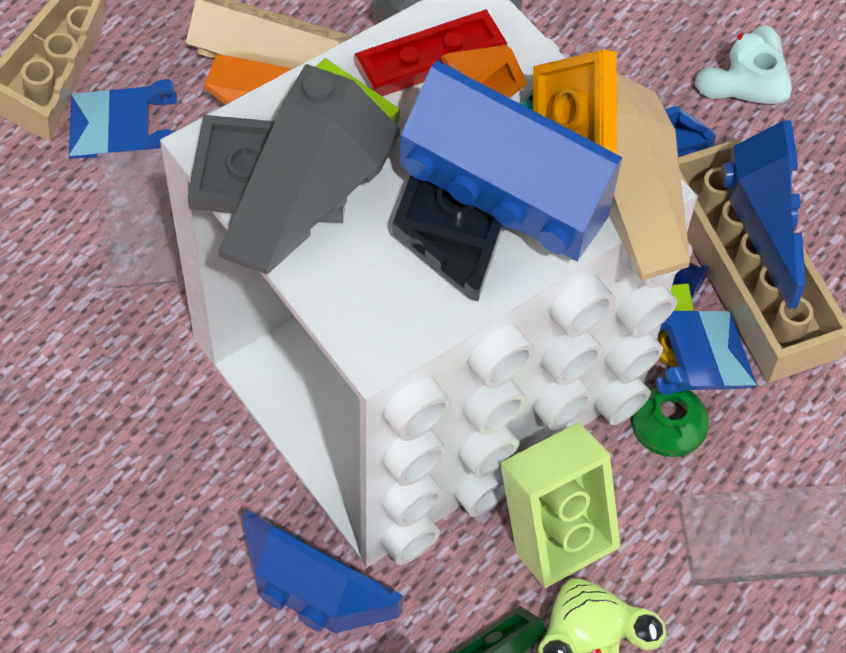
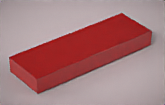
(409, 58)

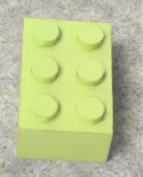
(561, 504)

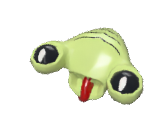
(596, 620)

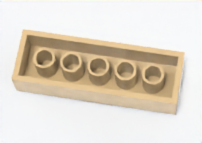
(777, 337)

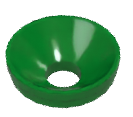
(671, 436)

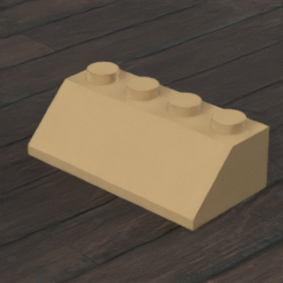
(257, 34)

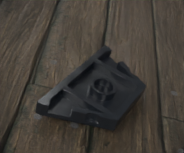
(447, 235)

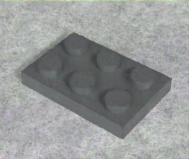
(225, 162)

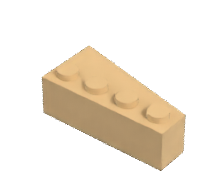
(47, 63)

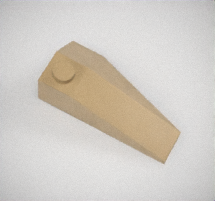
(648, 189)

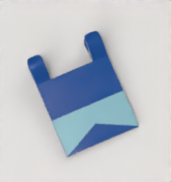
(117, 119)
(706, 353)

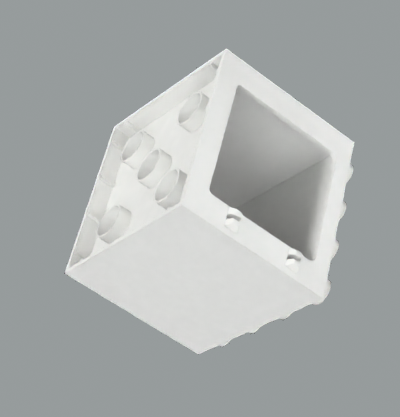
(382, 372)

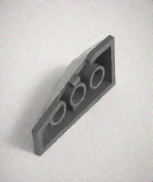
(314, 157)

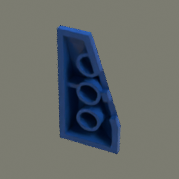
(762, 198)

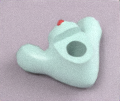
(756, 71)

